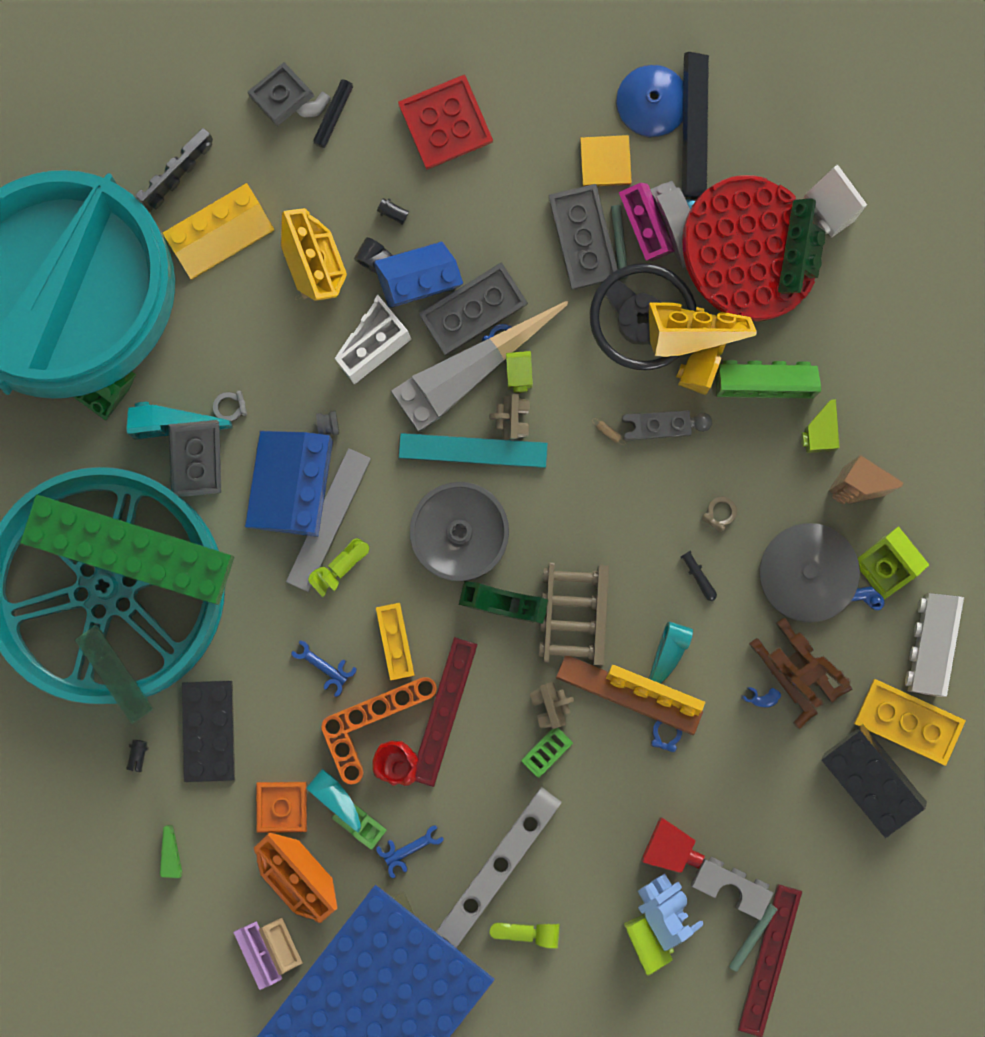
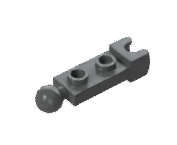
(665, 424)

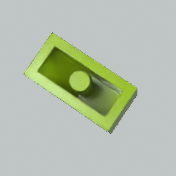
(519, 371)
(822, 431)

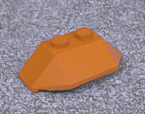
(296, 876)

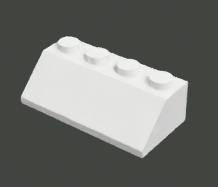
(934, 644)

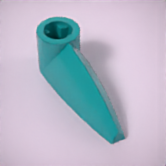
(670, 650)
(334, 796)

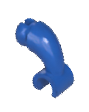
(767, 700)

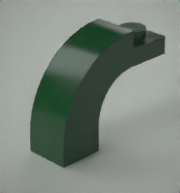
(503, 602)

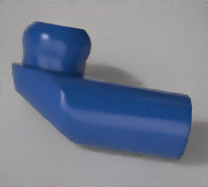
(870, 597)

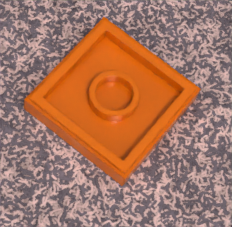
(281, 807)

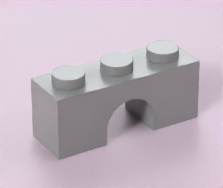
(753, 896)

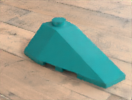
(152, 420)

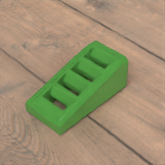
(532, 766)
(170, 859)

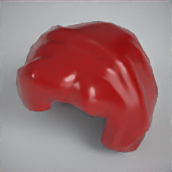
(395, 763)

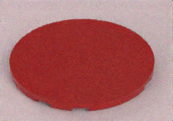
(738, 247)

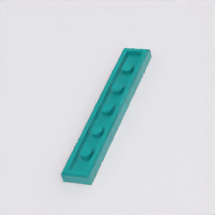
(473, 450)

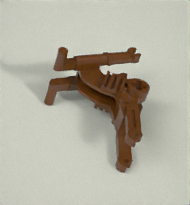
(801, 671)

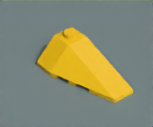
(686, 331)
(700, 369)

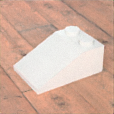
(836, 201)

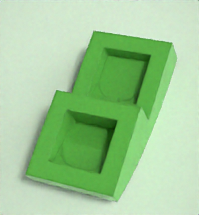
(370, 830)

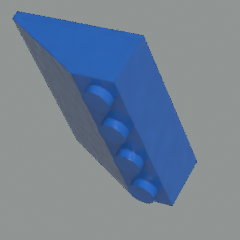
(289, 482)

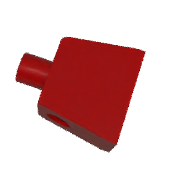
(671, 848)

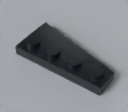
(174, 170)

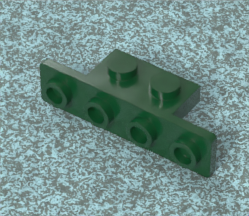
(802, 247)

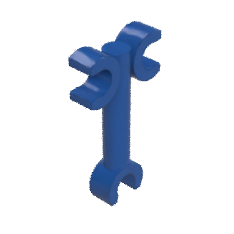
(338, 676)
(393, 857)

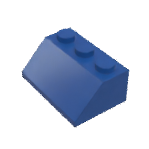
(417, 274)

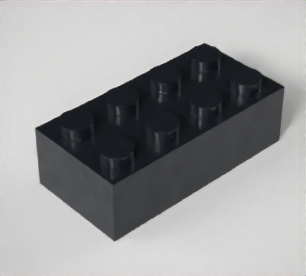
(874, 781)

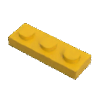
(395, 641)

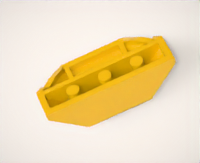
(311, 255)

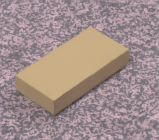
(280, 946)

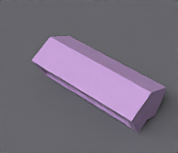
(257, 955)

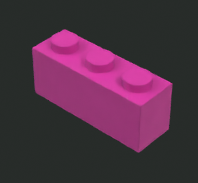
(646, 221)

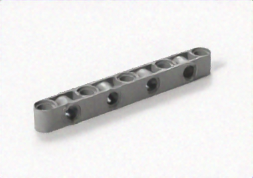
(489, 879)

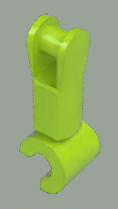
(324, 578)
(545, 934)

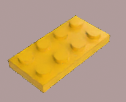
(909, 722)

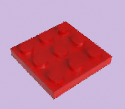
(445, 122)

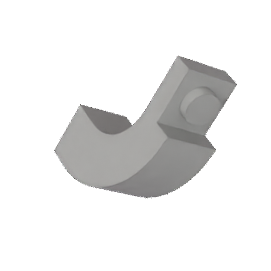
(674, 212)

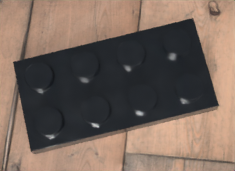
(208, 731)

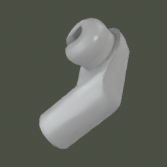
(314, 108)

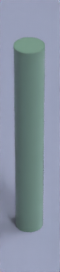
(619, 237)
(752, 938)

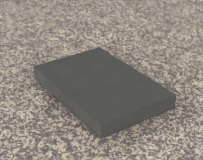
(195, 458)

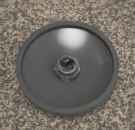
(459, 531)
(809, 572)

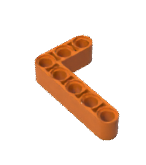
(369, 717)

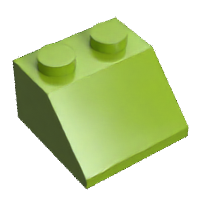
(891, 563)
(647, 945)

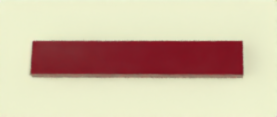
(444, 710)
(769, 961)

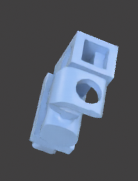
(665, 913)

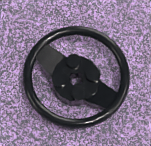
(628, 307)

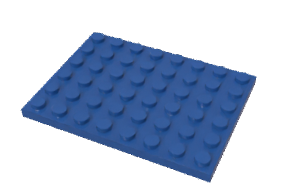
(382, 980)

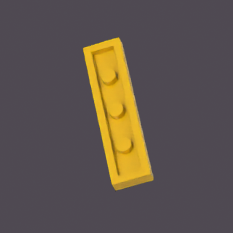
(645, 687)

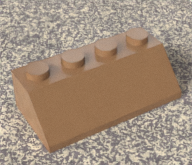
(862, 482)

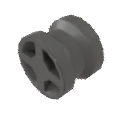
(327, 423)

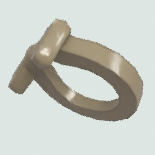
(708, 517)

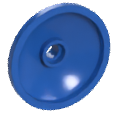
(647, 115)

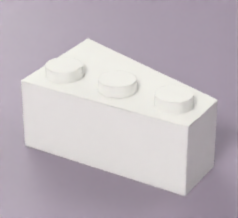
(372, 342)

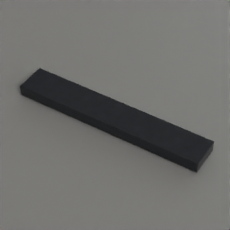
(695, 124)

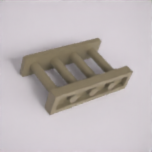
(595, 627)

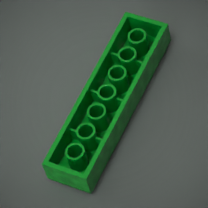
(127, 549)

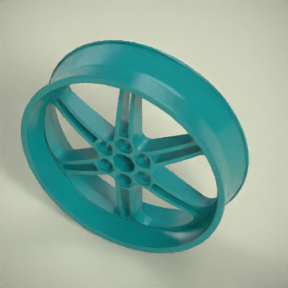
(12, 645)

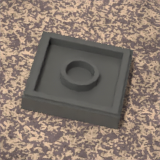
(280, 94)

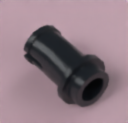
(392, 211)
(137, 754)

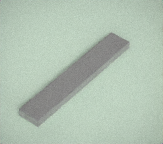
(334, 510)

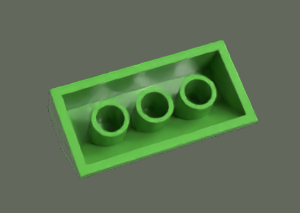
(767, 380)

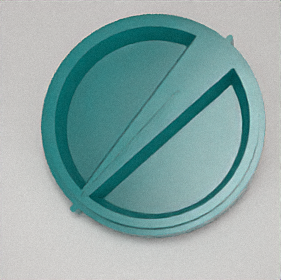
(78, 284)

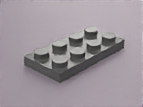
(583, 236)
(473, 309)

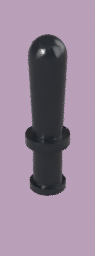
(695, 569)

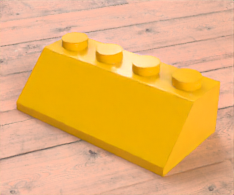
(218, 231)

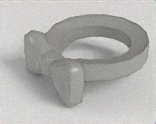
(238, 397)

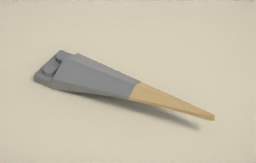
(440, 387)

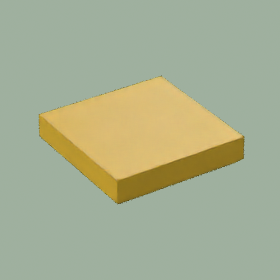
(605, 160)

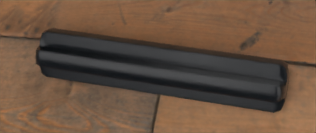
(333, 113)

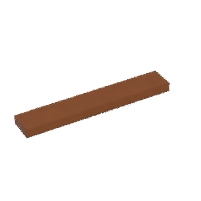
(594, 681)

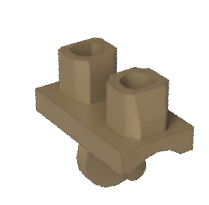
(507, 417)
(555, 704)

